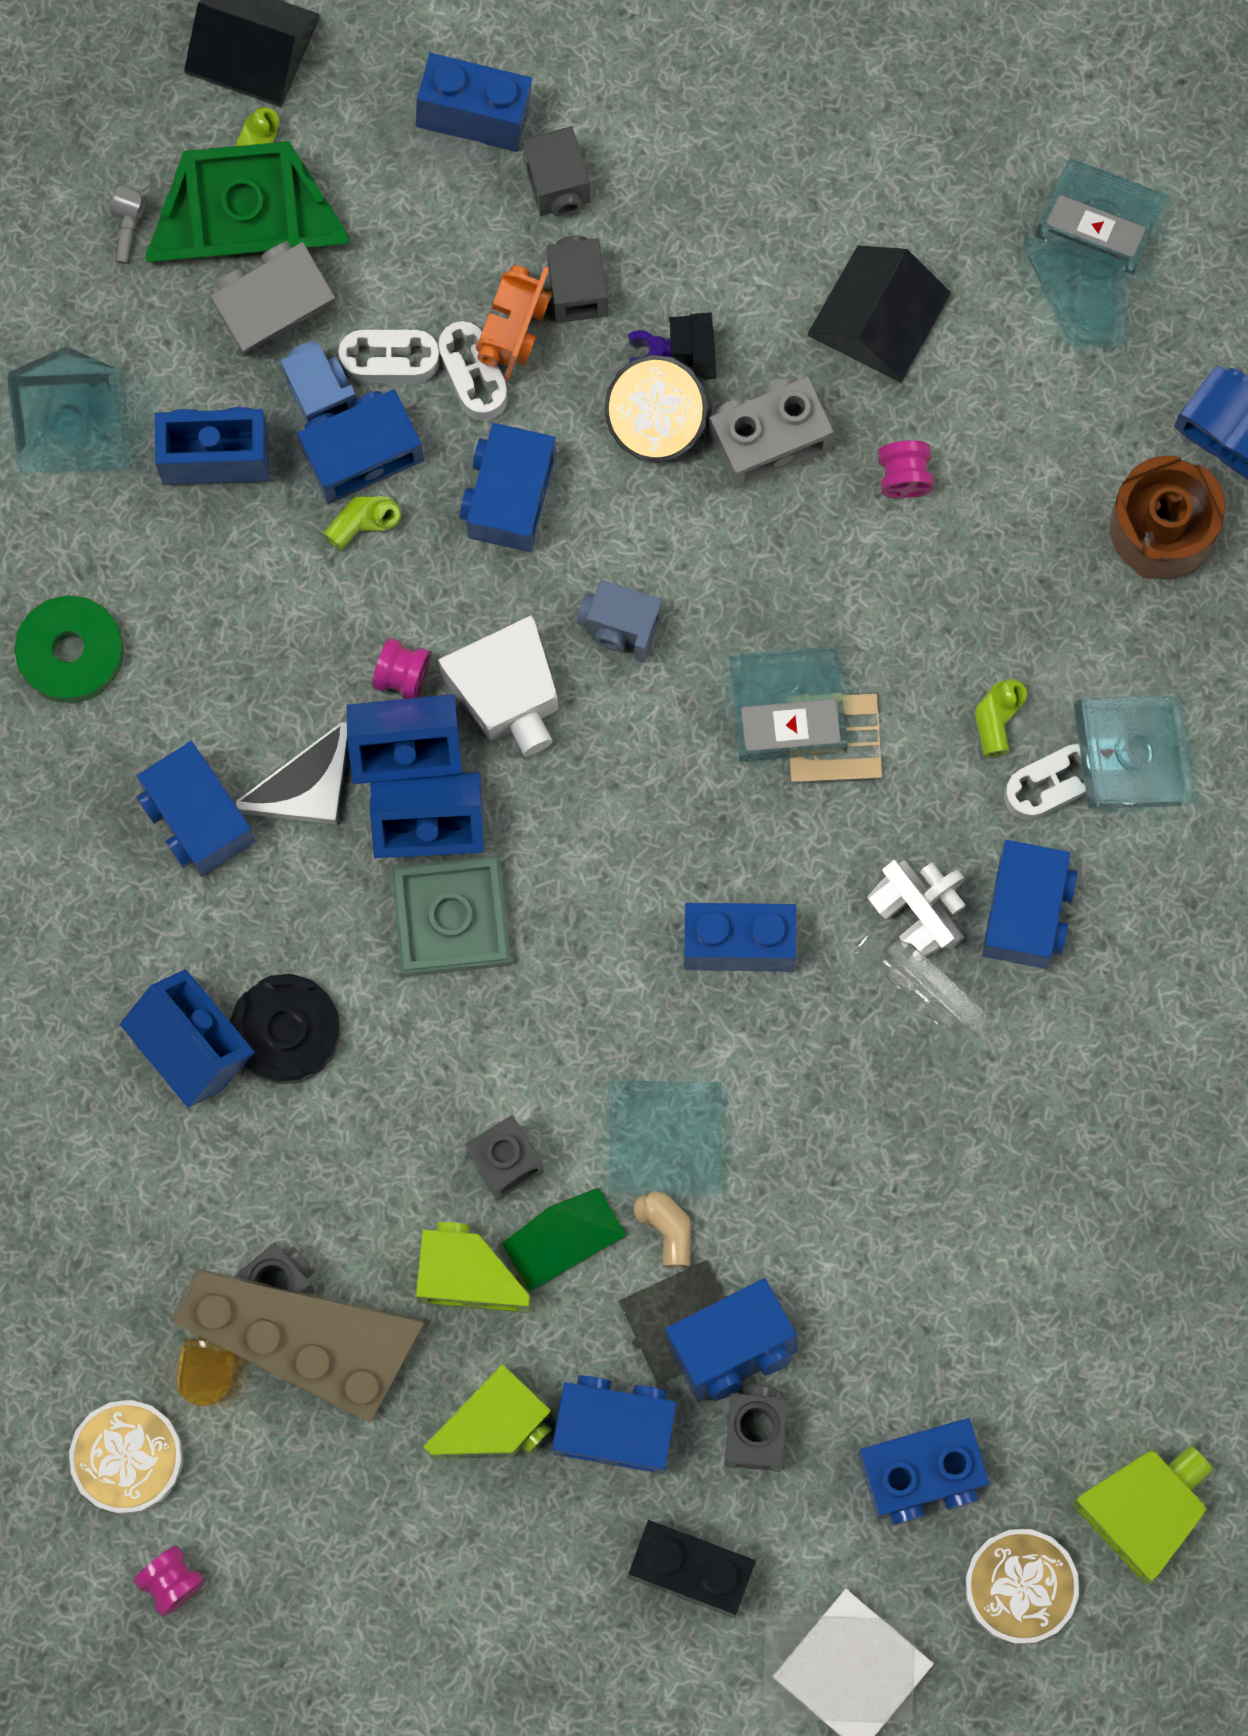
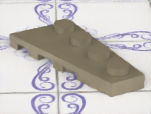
(314, 1342)

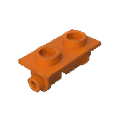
(508, 338)

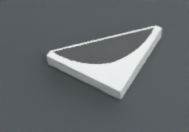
(305, 786)

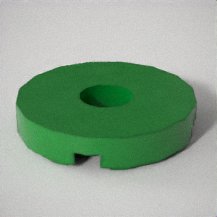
(61, 619)

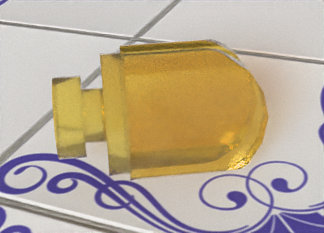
(204, 1371)

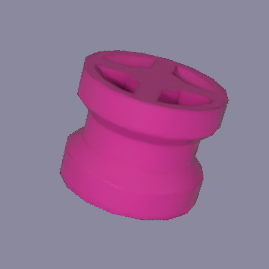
(905, 469)
(401, 669)
(169, 1581)

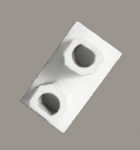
(905, 888)

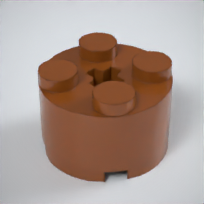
(1179, 491)

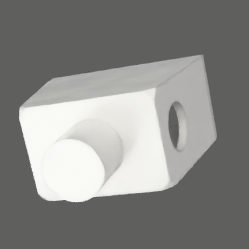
(505, 685)

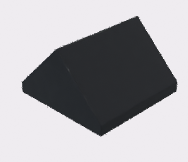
(250, 45)
(881, 309)

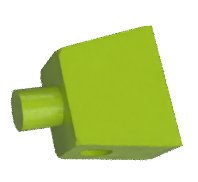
(1147, 1509)

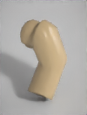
(671, 1221)

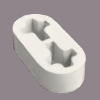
(389, 368)
(462, 375)
(1039, 772)

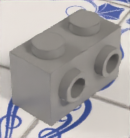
(271, 297)
(770, 431)

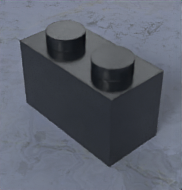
(691, 1569)

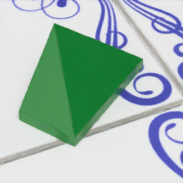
(563, 1237)

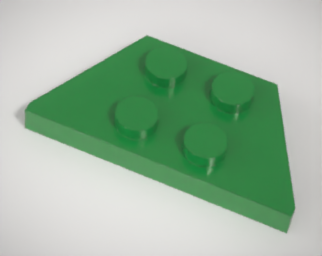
(242, 204)

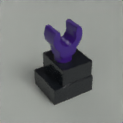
(689, 340)

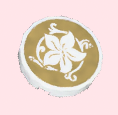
(126, 1457)
(1021, 1586)

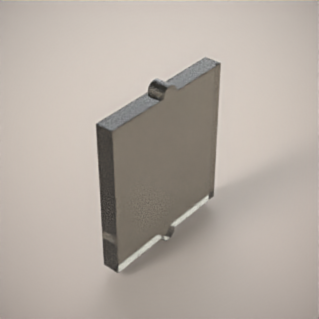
(663, 1305)

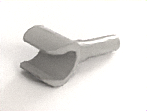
(132, 208)

